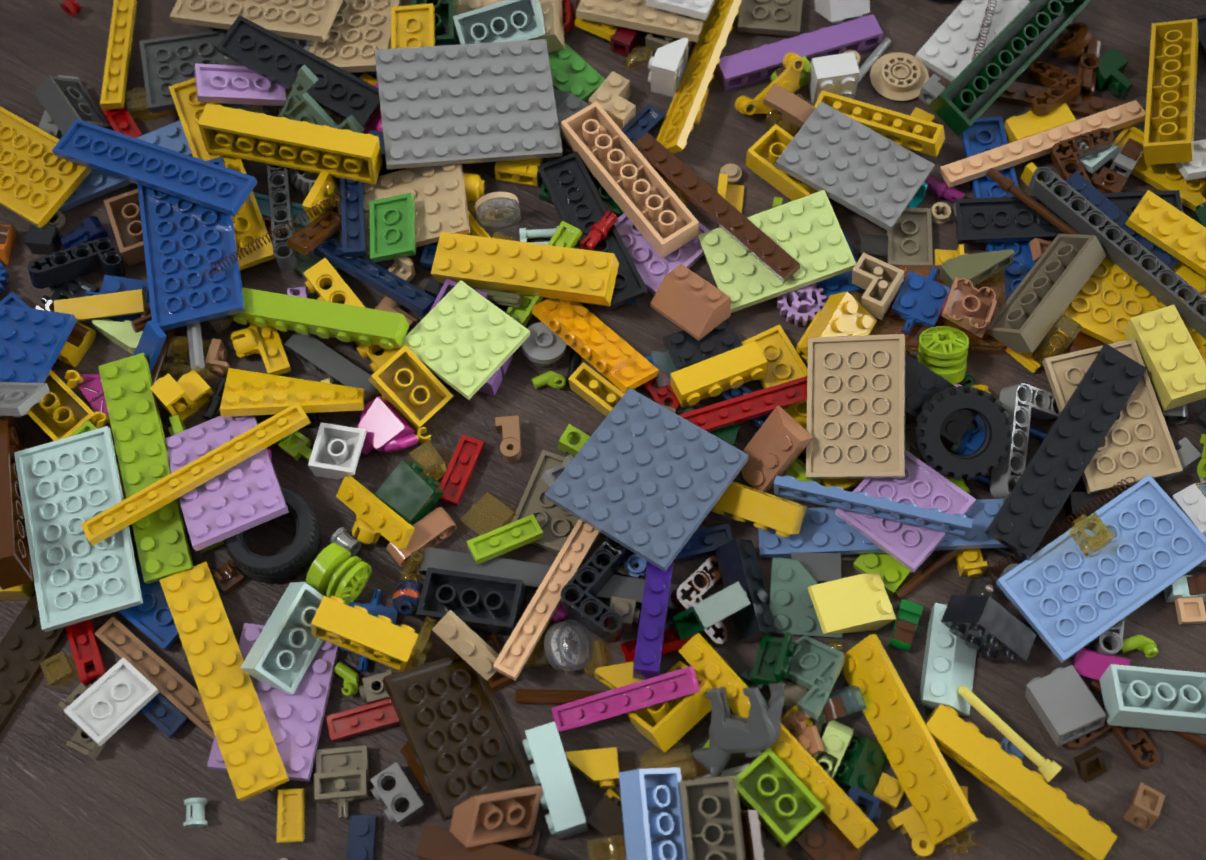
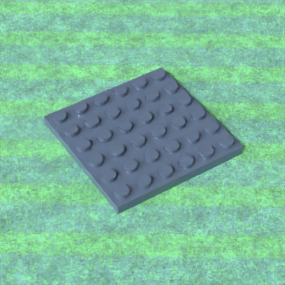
(647, 478)

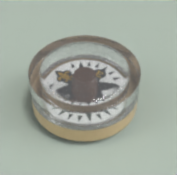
(498, 211)

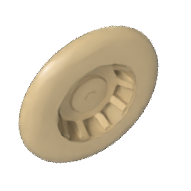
(901, 70)

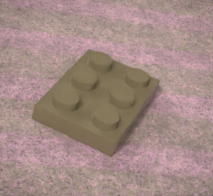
(911, 238)

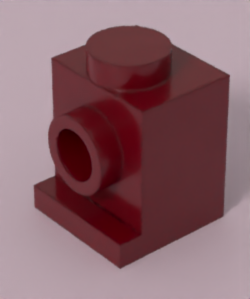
(624, 41)

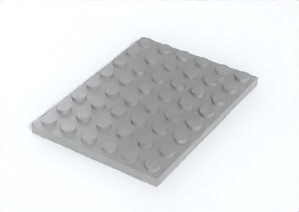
(467, 104)

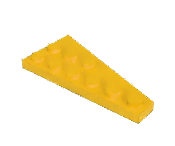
(267, 394)

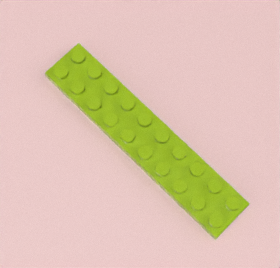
(143, 461)

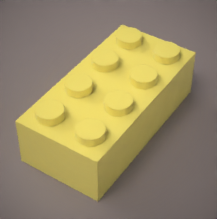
(1169, 356)

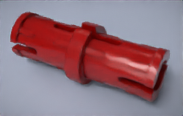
(599, 231)

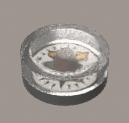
(568, 646)

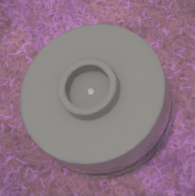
(543, 348)

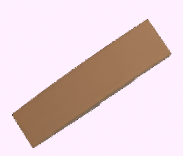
(791, 106)

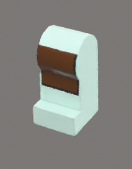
(1186, 587)

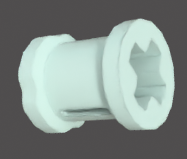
(195, 812)

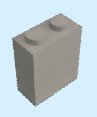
(1064, 705)

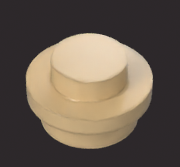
(734, 173)

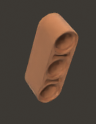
(427, 534)

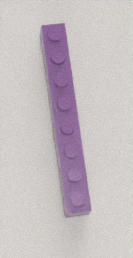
(762, 62)

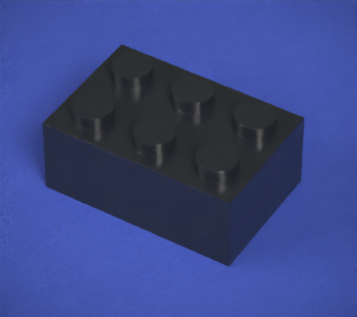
(988, 628)

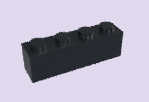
(739, 563)

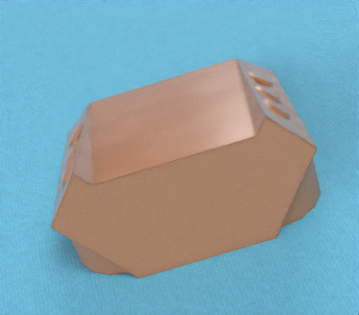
(969, 306)

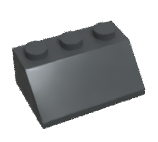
(67, 101)

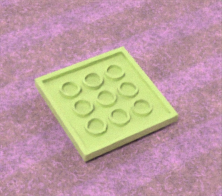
(465, 339)

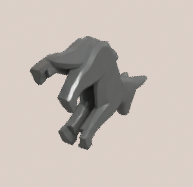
(738, 734)

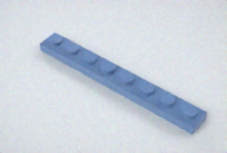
(876, 507)

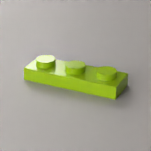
(505, 539)

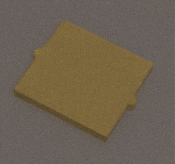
(487, 515)

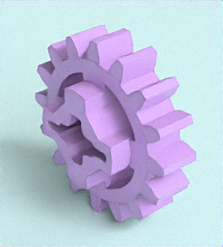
(802, 305)

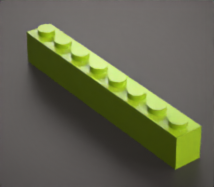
(323, 318)

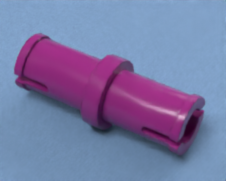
(943, 189)

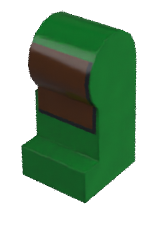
(905, 625)

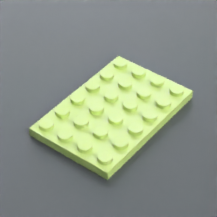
(801, 228)

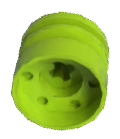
(944, 352)
(338, 573)

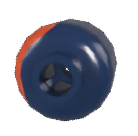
(407, 597)

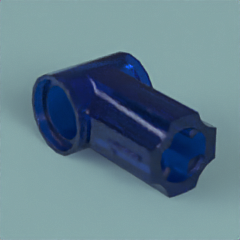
(90, 230)

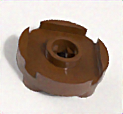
(1071, 41)

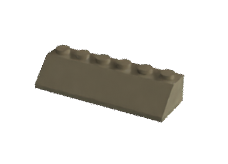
(1046, 291)

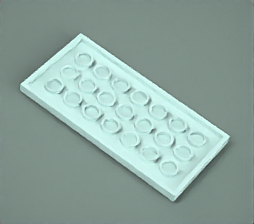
(59, 491)

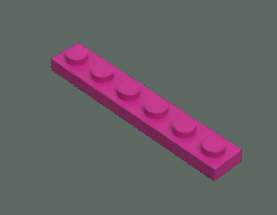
(626, 699)

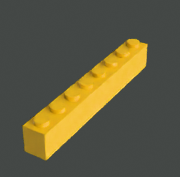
(1019, 785)

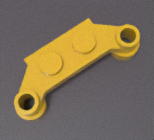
(788, 80)

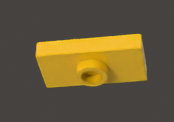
(290, 816)

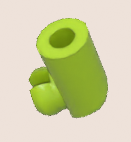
(549, 378)
(1140, 643)
(350, 679)

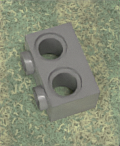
(402, 792)

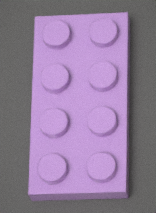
(236, 86)

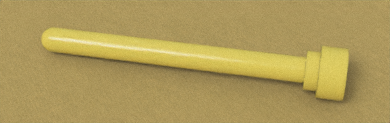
(1046, 767)

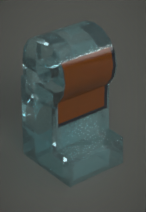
(842, 703)

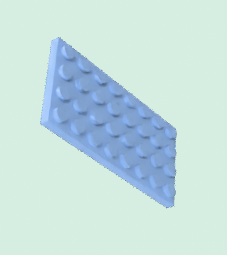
(1080, 597)

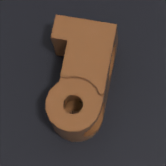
(511, 443)

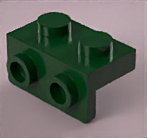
(773, 660)
(861, 765)

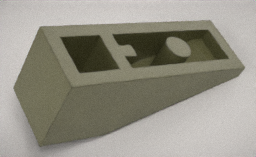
(976, 266)

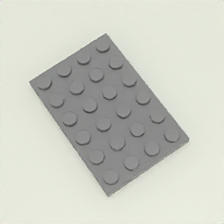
(855, 166)

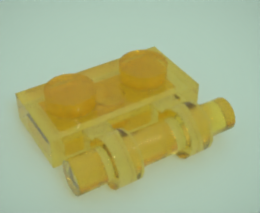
(179, 352)

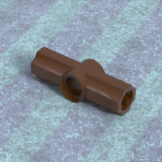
(1088, 66)

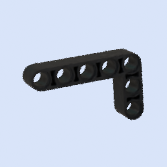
(586, 592)

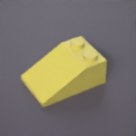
(852, 604)

